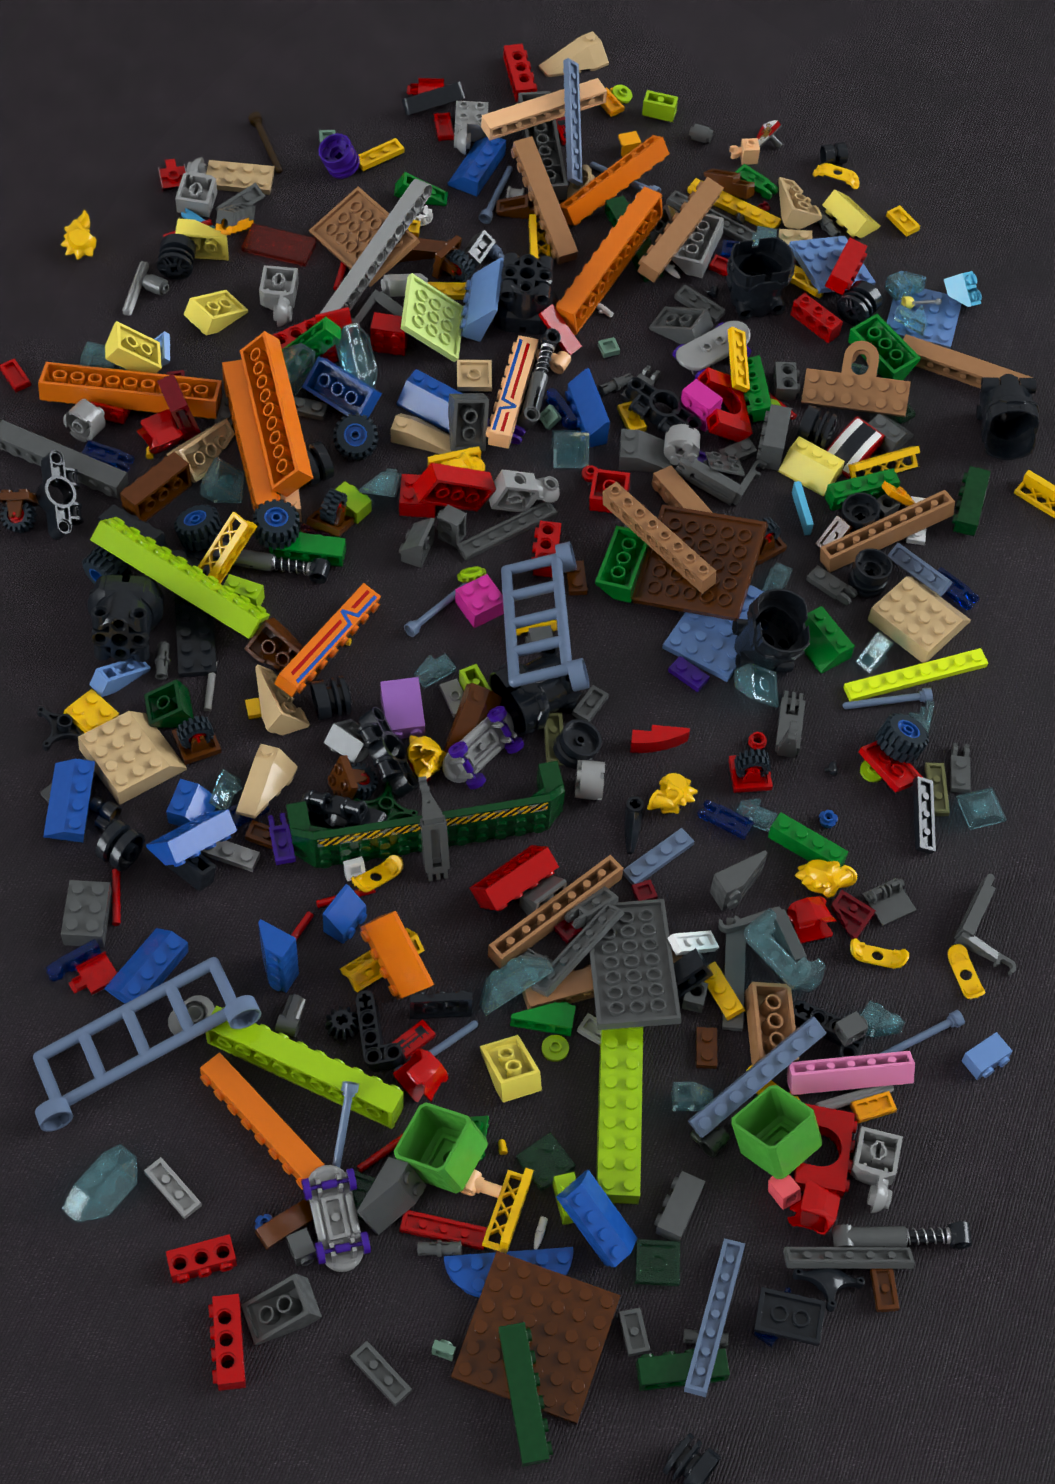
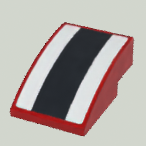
(856, 443)

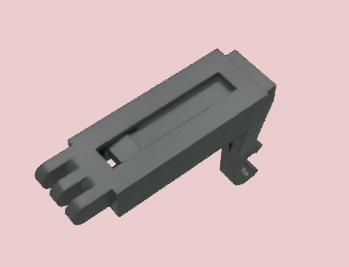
(382, 299)
(715, 482)
(790, 725)
(433, 835)
(971, 921)
(784, 933)

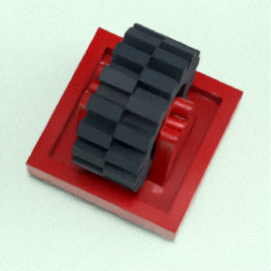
(750, 771)

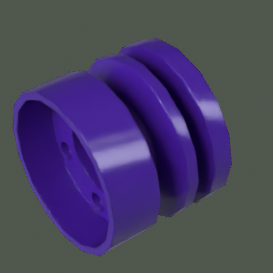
(339, 155)

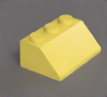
(849, 215)
(132, 350)
(811, 466)

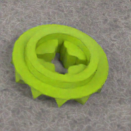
(470, 574)

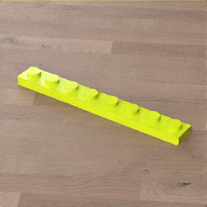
(915, 675)

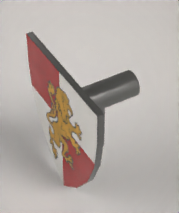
(767, 133)

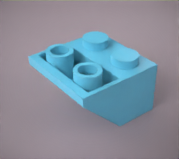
(963, 288)

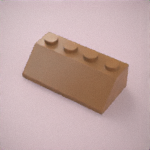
(768, 1017)

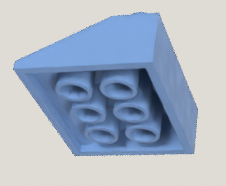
(481, 300)

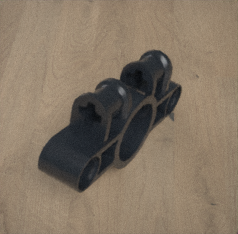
(643, 400)
(59, 515)
(387, 752)
(339, 811)

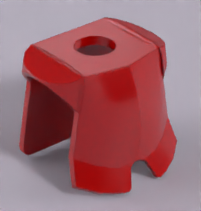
(160, 431)
(810, 918)
(421, 1075)
(816, 1208)

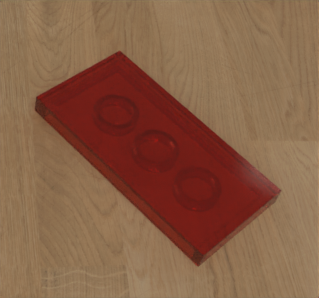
(279, 244)

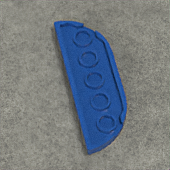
(471, 1270)

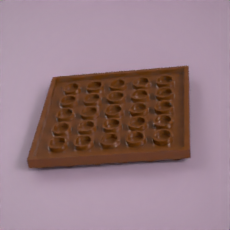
(724, 542)
(566, 1328)

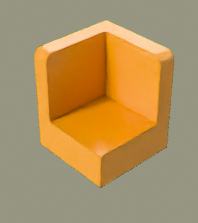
(629, 142)

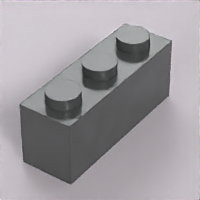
(679, 1206)

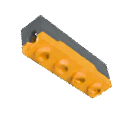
(235, 218)

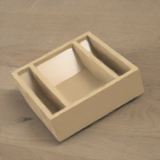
(917, 618)
(130, 755)

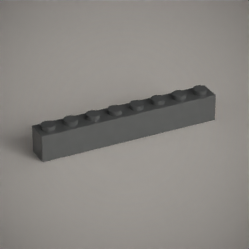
(91, 471)

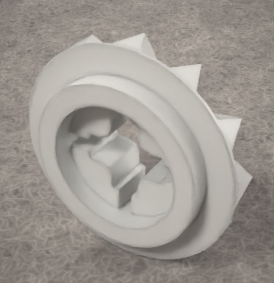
(427, 216)

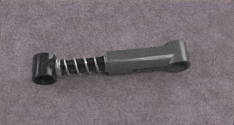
(538, 380)
(316, 570)
(956, 1235)

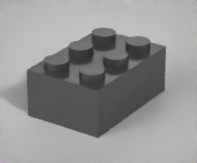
(774, 437)
(86, 912)

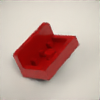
(113, 413)

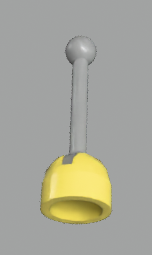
(909, 302)

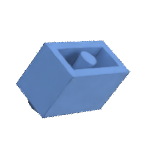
(987, 1056)

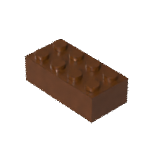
(157, 487)

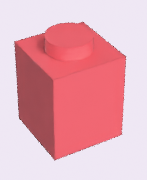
(784, 1191)

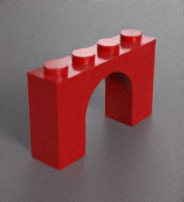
(730, 425)
(838, 1127)

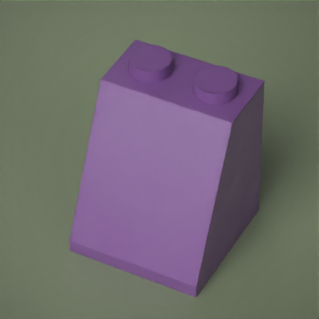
(403, 707)

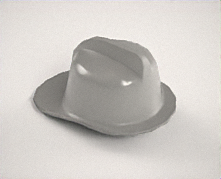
(198, 1008)

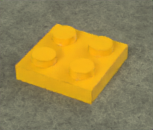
(90, 711)

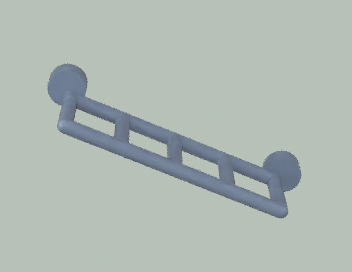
(560, 562)
(239, 1013)

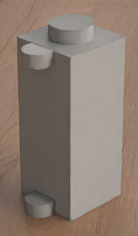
(395, 284)

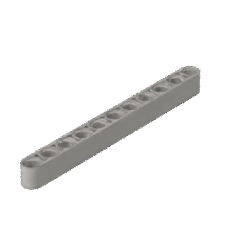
(380, 246)

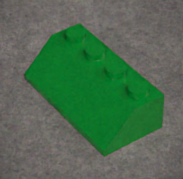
(895, 355)
(622, 564)

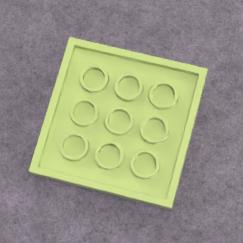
(432, 317)

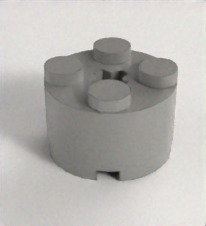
(84, 420)
(681, 443)
(589, 780)

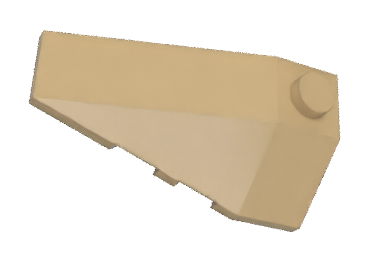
(584, 50)
(795, 207)
(419, 434)
(204, 448)
(276, 706)
(266, 779)

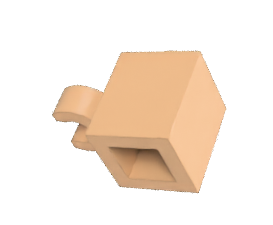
(747, 152)

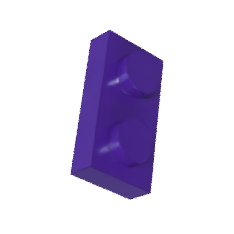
(688, 674)

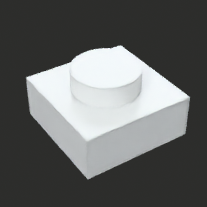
(353, 867)

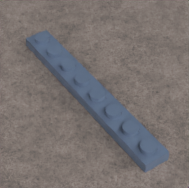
(572, 122)
(757, 1077)
(714, 1318)

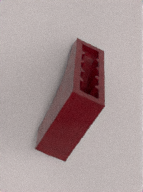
(179, 407)

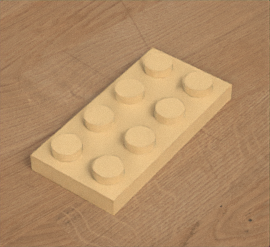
(239, 176)

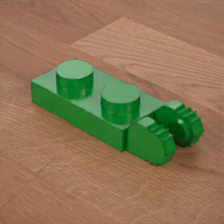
(762, 184)

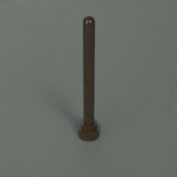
(256, 120)

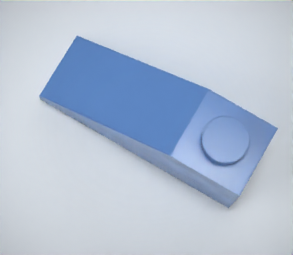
(117, 675)

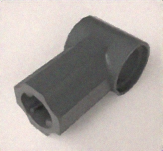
(289, 1020)

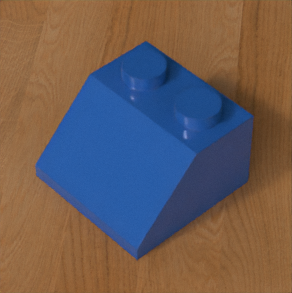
(188, 803)
(344, 915)

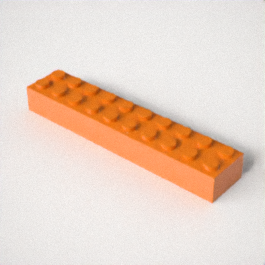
(610, 259)
(125, 389)
(276, 414)
(247, 434)

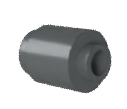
(701, 133)
(155, 284)

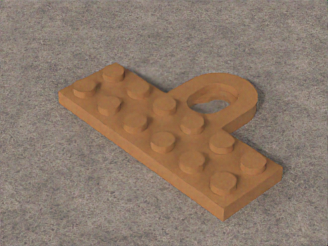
(857, 391)

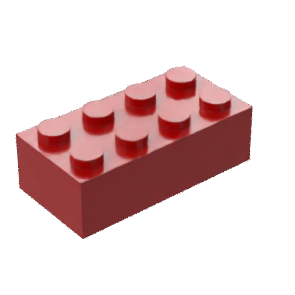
(454, 486)
(514, 878)

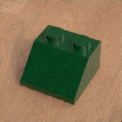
(168, 705)

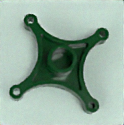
(389, 806)

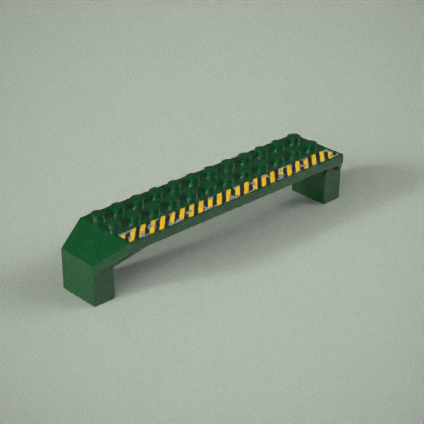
(402, 836)

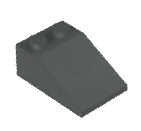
(682, 323)
(468, 420)
(641, 452)
(734, 882)
(391, 1195)
(281, 1309)

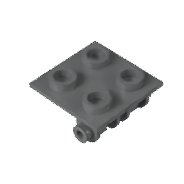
(727, 464)
(889, 901)

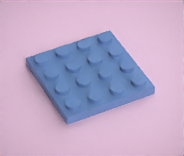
(819, 257)
(940, 318)

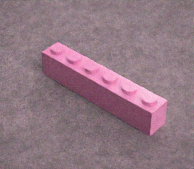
(850, 1072)

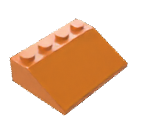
(396, 955)

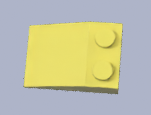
(208, 241)
(214, 311)
(511, 1068)

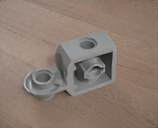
(468, 123)
(196, 189)
(279, 292)
(520, 490)
(876, 1164)

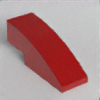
(658, 738)

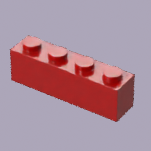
(847, 266)

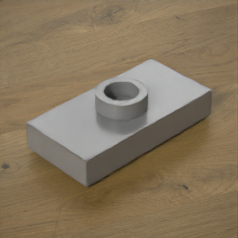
(452, 694)

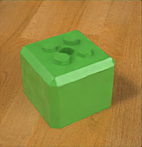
(777, 1131)
(441, 1147)

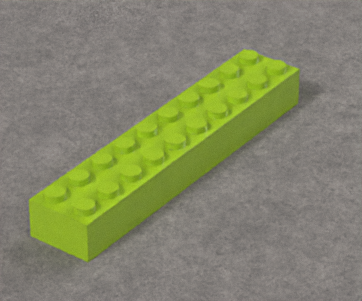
(179, 576)
(309, 1069)
(620, 1114)

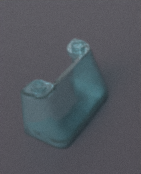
(761, 938)

